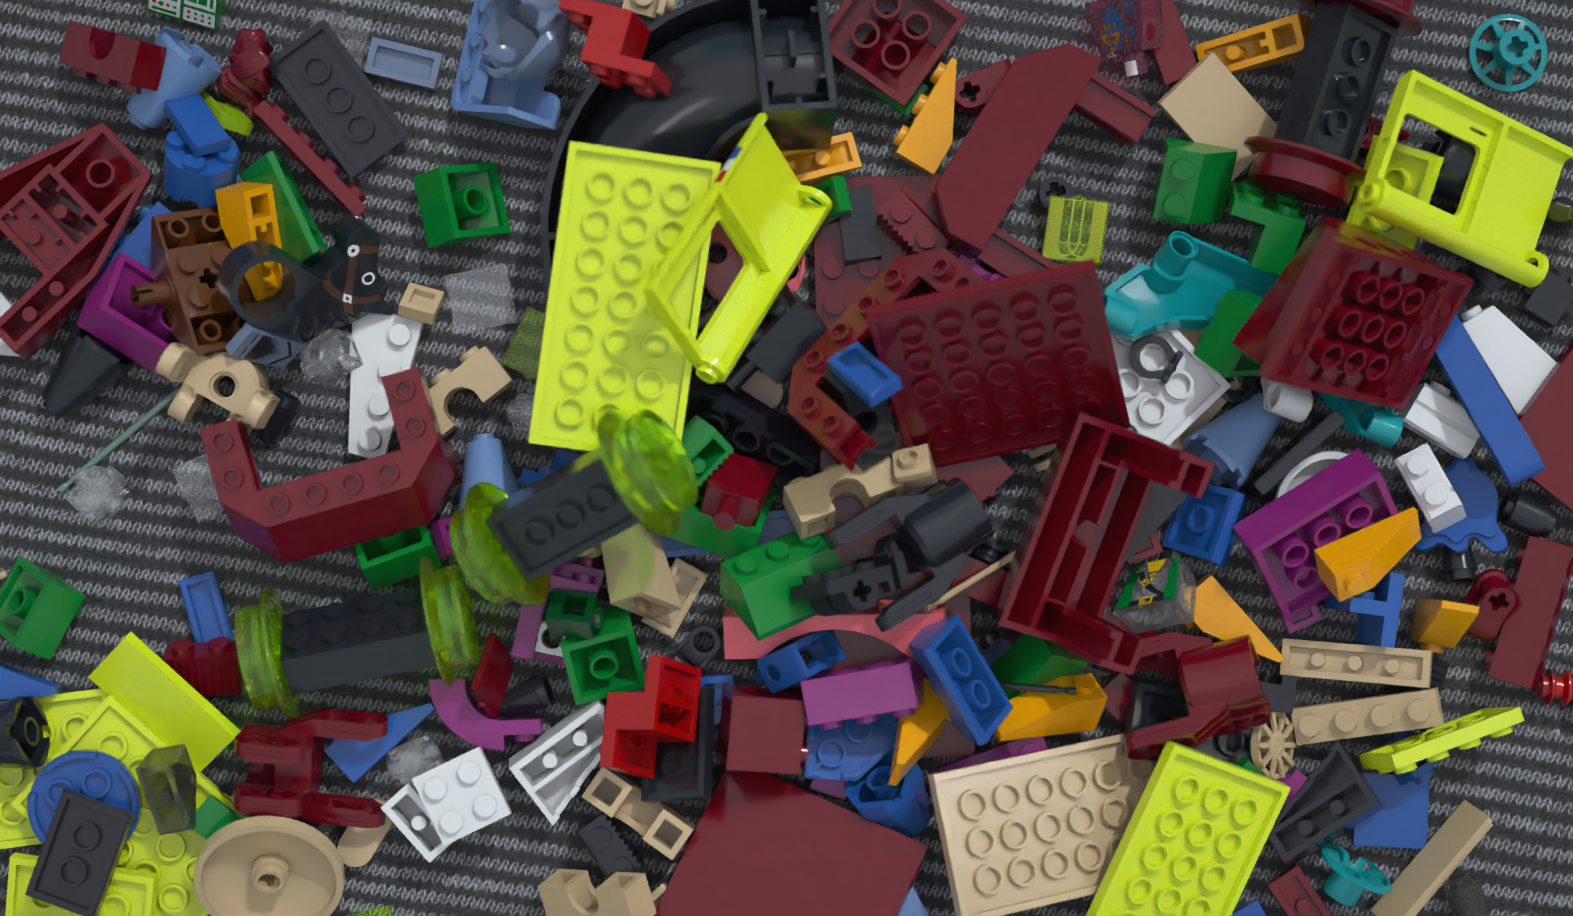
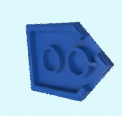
(849, 750)

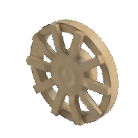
(1273, 745)

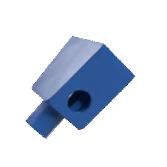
(787, 667)

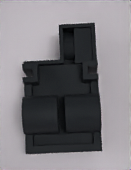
(856, 586)

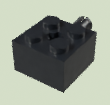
(780, 340)

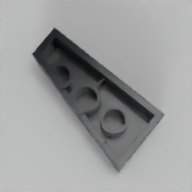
(753, 428)

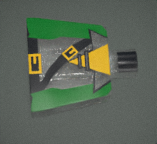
(1158, 594)

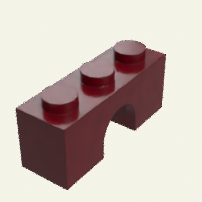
(112, 58)

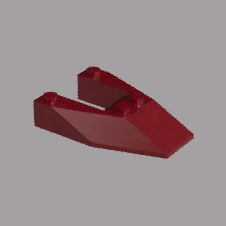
(66, 218)

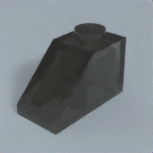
(169, 788)

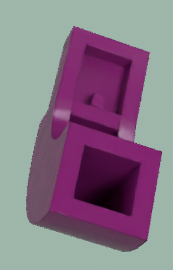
(471, 723)

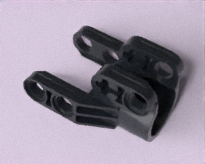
(938, 529)

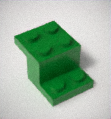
(1277, 228)

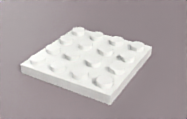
(1172, 408)

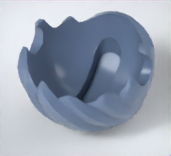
(524, 38)

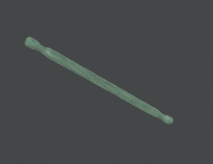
(125, 435)

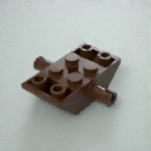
(186, 266)

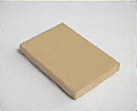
(1217, 110)

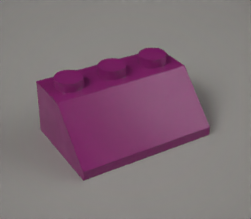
(111, 317)
(863, 692)

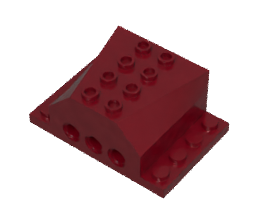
(1353, 316)

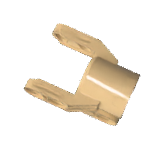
(200, 374)

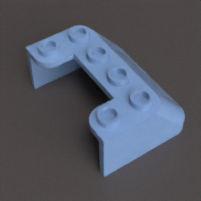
(499, 99)

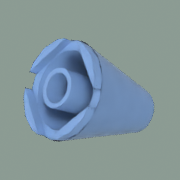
(185, 73)
(1235, 441)
(486, 462)

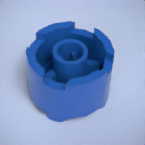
(198, 176)

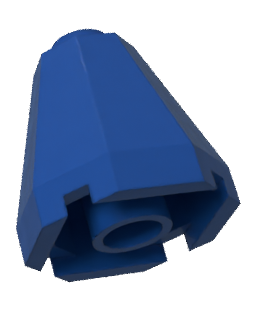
(895, 807)

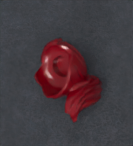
(248, 70)

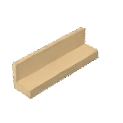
(1435, 862)

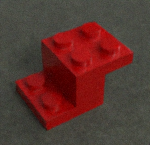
(616, 47)
(642, 719)

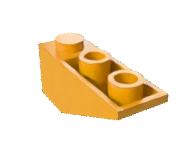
(931, 131)

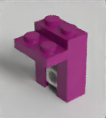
(531, 625)

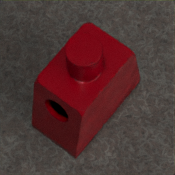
(737, 491)

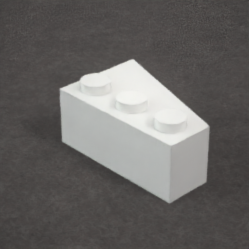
(561, 759)

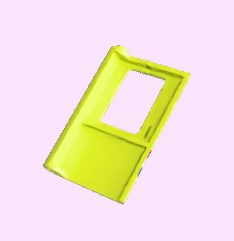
(1504, 191)
(771, 228)

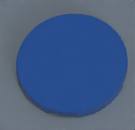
(87, 773)

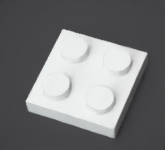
(461, 795)

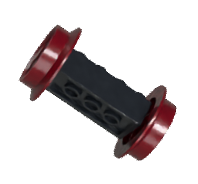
(1331, 100)

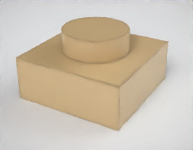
(421, 303)

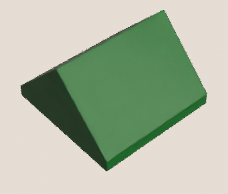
(1035, 662)

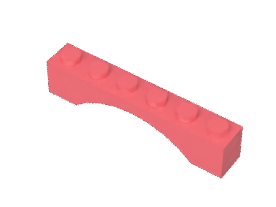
(742, 644)

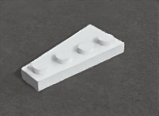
(385, 347)

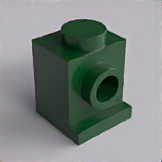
(574, 614)

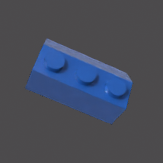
(961, 678)

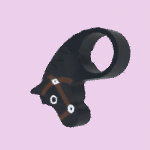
(315, 297)

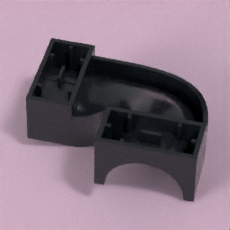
(724, 70)

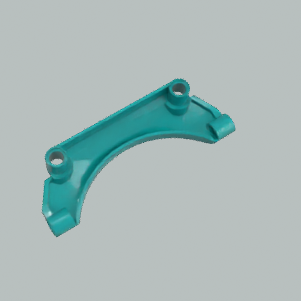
(1182, 295)

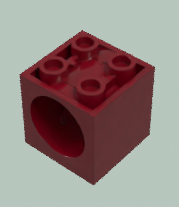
(762, 730)

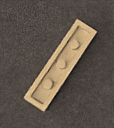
(1356, 663)
(1367, 716)

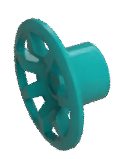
(1509, 51)
(1350, 880)

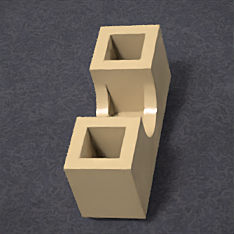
(479, 373)
(811, 498)
(653, 821)
(572, 894)

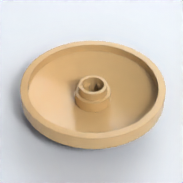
(269, 870)

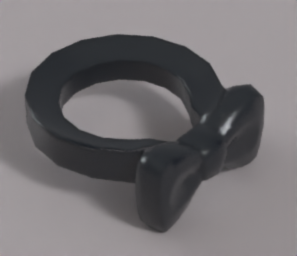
(1163, 375)

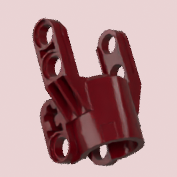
(1217, 686)
(289, 766)

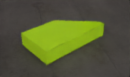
(228, 115)

